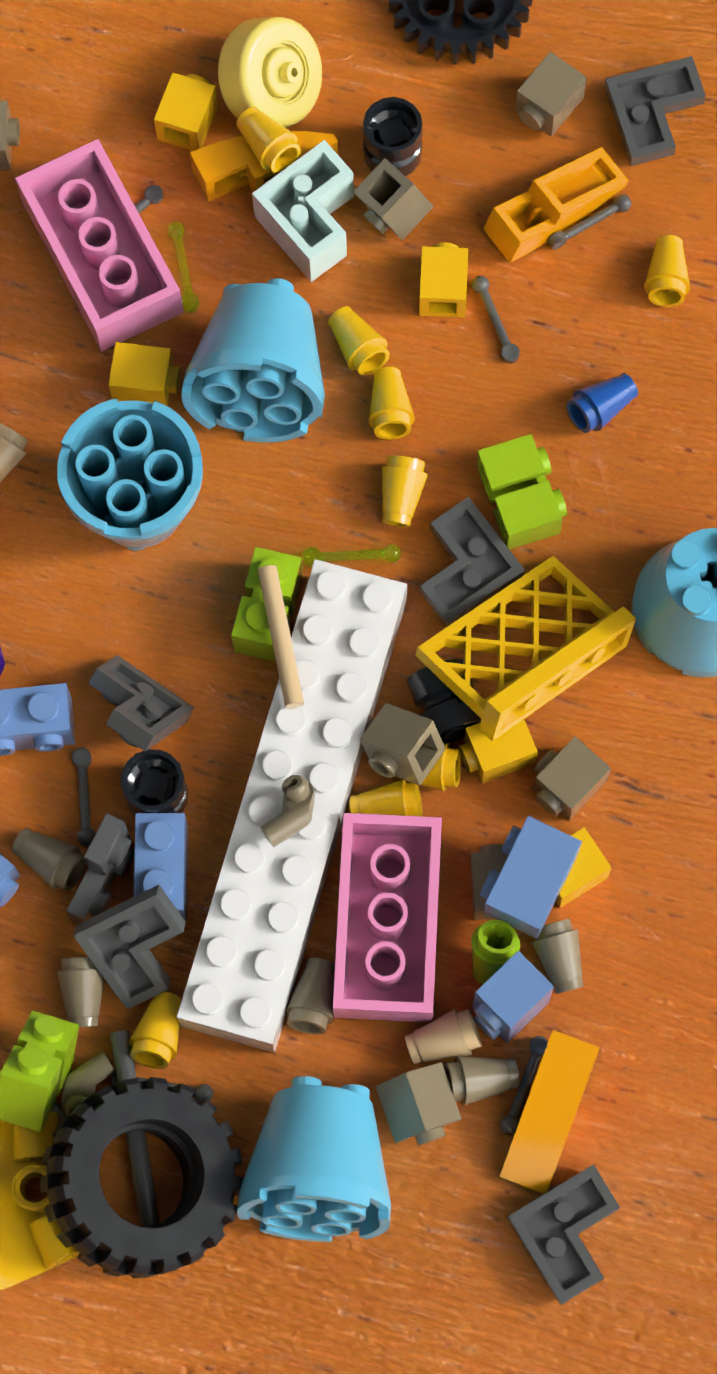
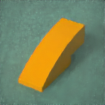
(233, 164)
(554, 204)
(549, 1112)

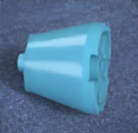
(257, 365)
(119, 455)
(679, 604)
(317, 1166)

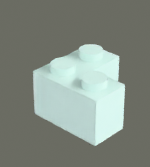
(298, 209)

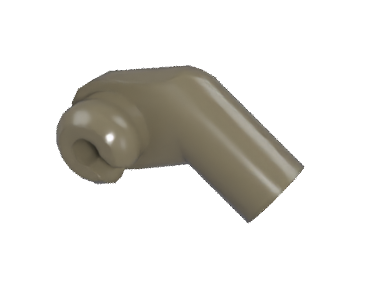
(296, 810)
(83, 1081)

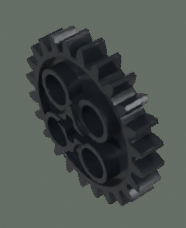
(471, 36)

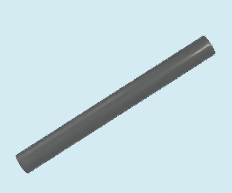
(137, 1139)

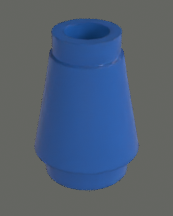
(601, 402)

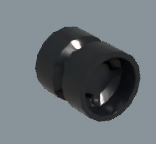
(393, 132)
(442, 704)
(154, 783)

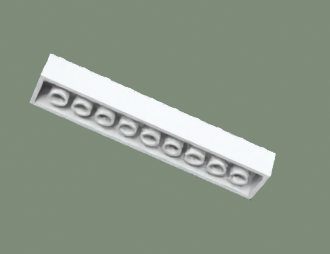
(272, 894)

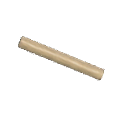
(280, 636)

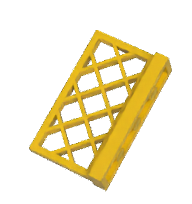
(545, 678)

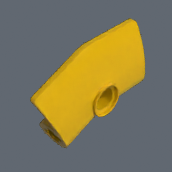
(26, 1237)

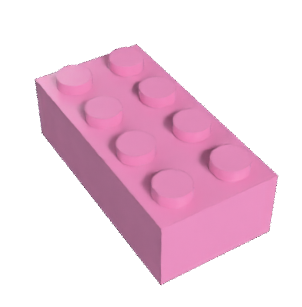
(100, 245)
(387, 918)

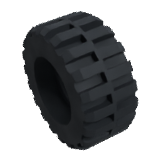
(205, 1165)

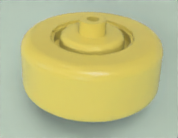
(270, 67)

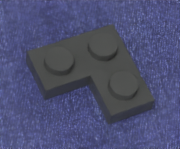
(644, 98)
(480, 566)
(145, 707)
(106, 857)
(121, 942)
(552, 1227)

